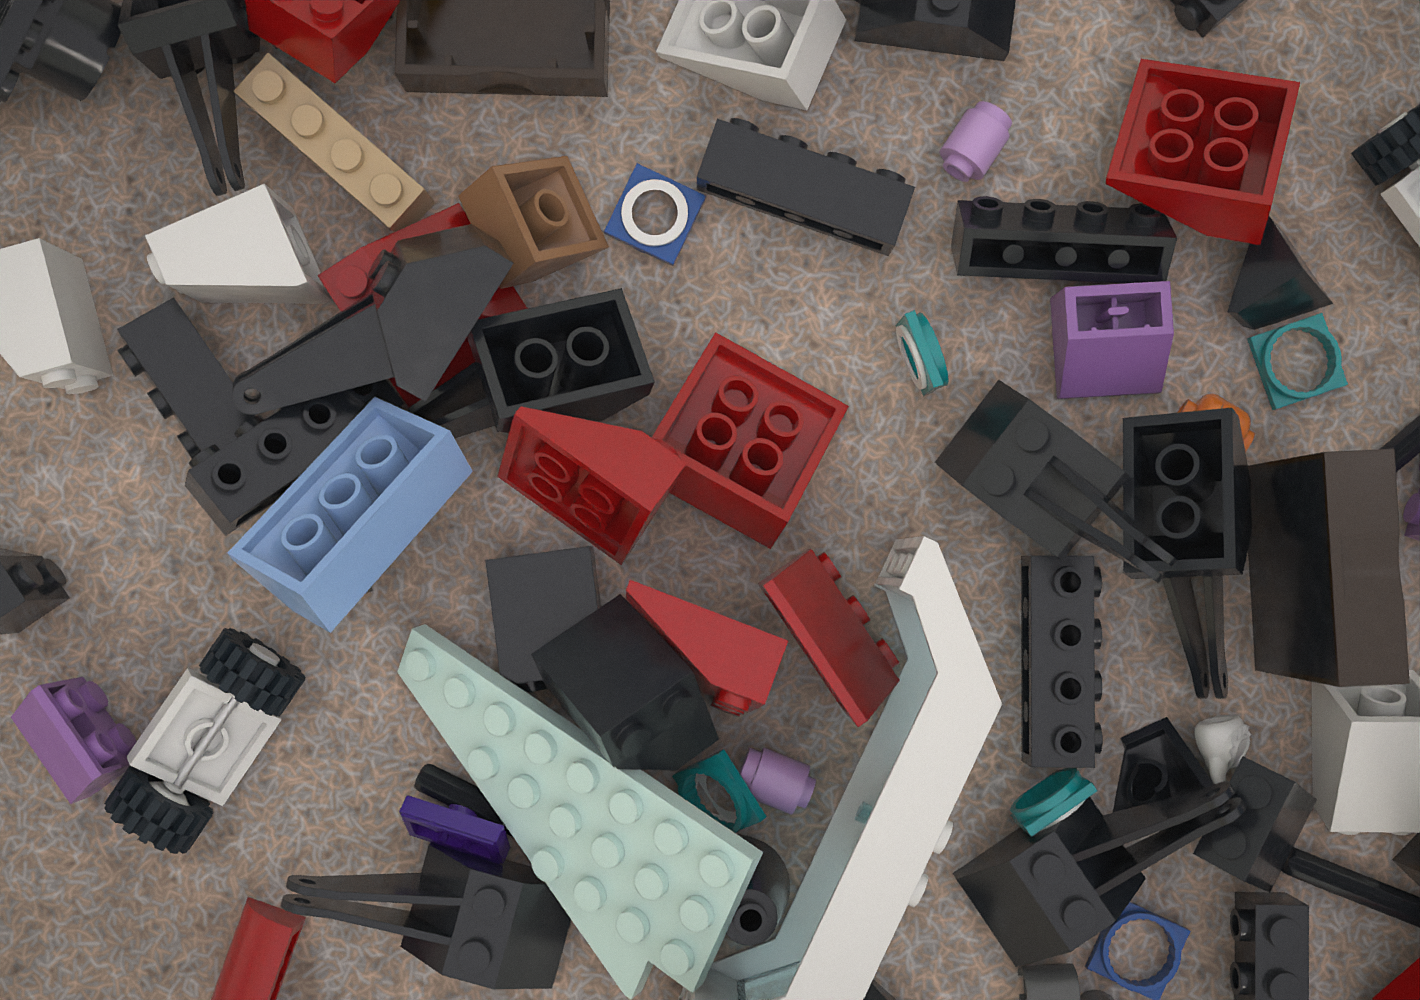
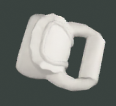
(1222, 744)

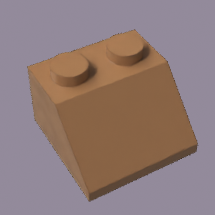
(535, 215)

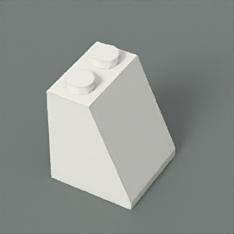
(239, 253)
(50, 318)
(1367, 757)

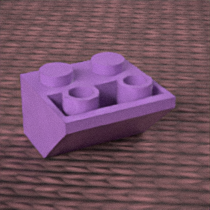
(1111, 339)
(74, 736)

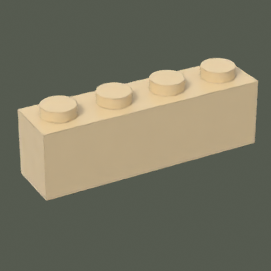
(333, 145)

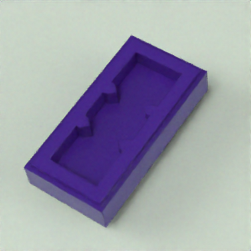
(455, 828)

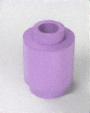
(975, 141)
(777, 780)

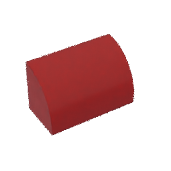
(258, 953)

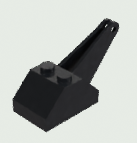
(939, 26)
(181, 42)
(406, 328)
(553, 358)
(1042, 477)
(1195, 503)
(1077, 876)
(465, 916)

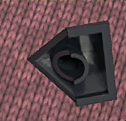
(1274, 283)
(1157, 767)

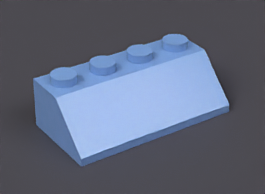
(352, 512)

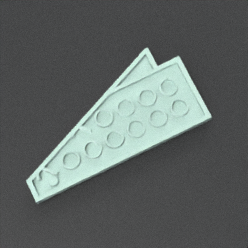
(614, 845)

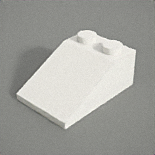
(756, 45)

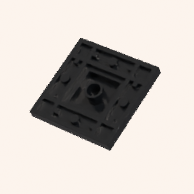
(56, 43)

